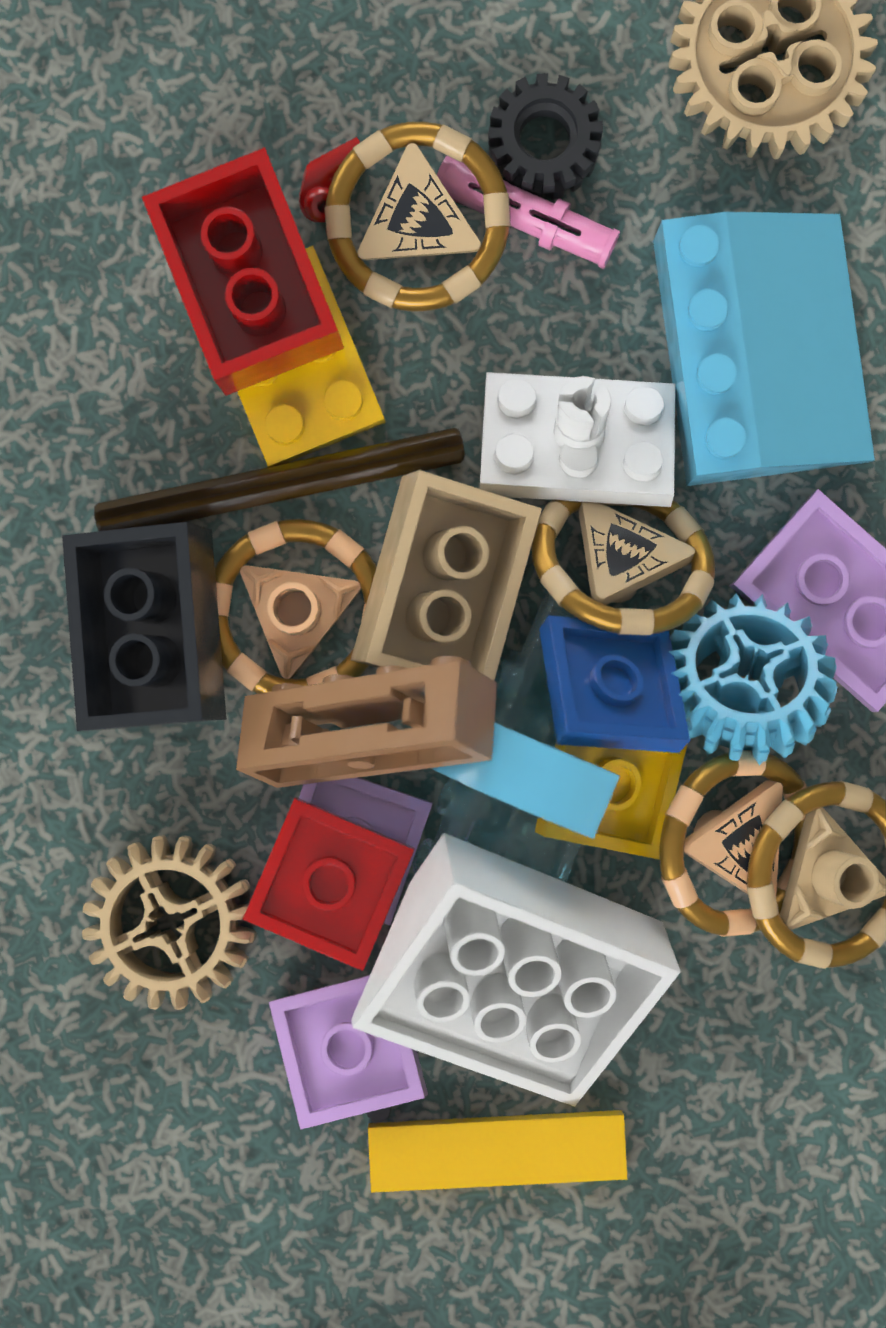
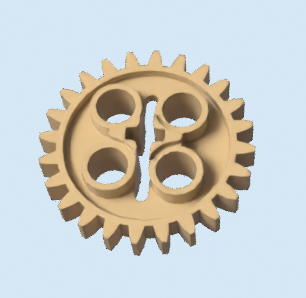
(792, 103)

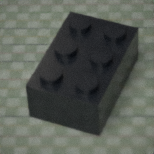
(144, 627)

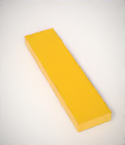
(497, 1151)

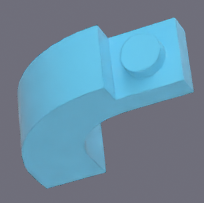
(540, 781)

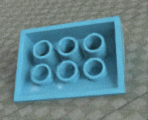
(762, 344)

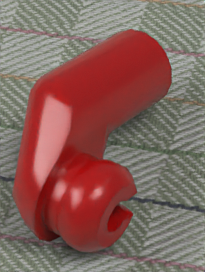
(318, 179)

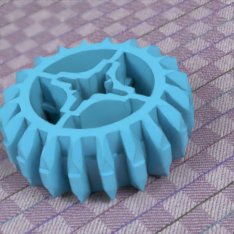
(760, 647)

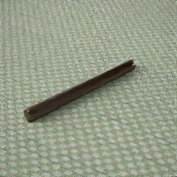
(283, 481)

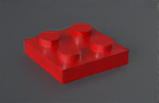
(328, 883)

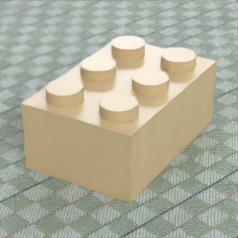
(446, 576)

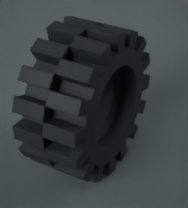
(552, 101)

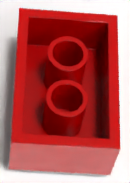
(243, 272)

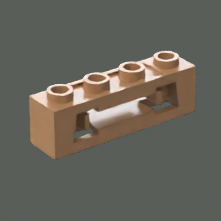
(443, 702)

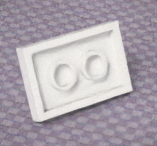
(578, 439)

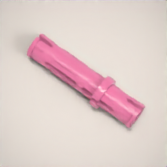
(593, 244)

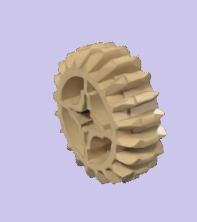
(182, 949)

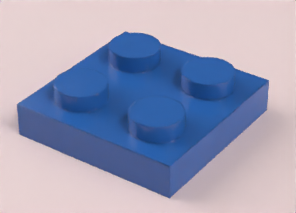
(612, 688)

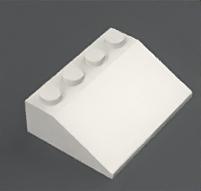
(514, 972)

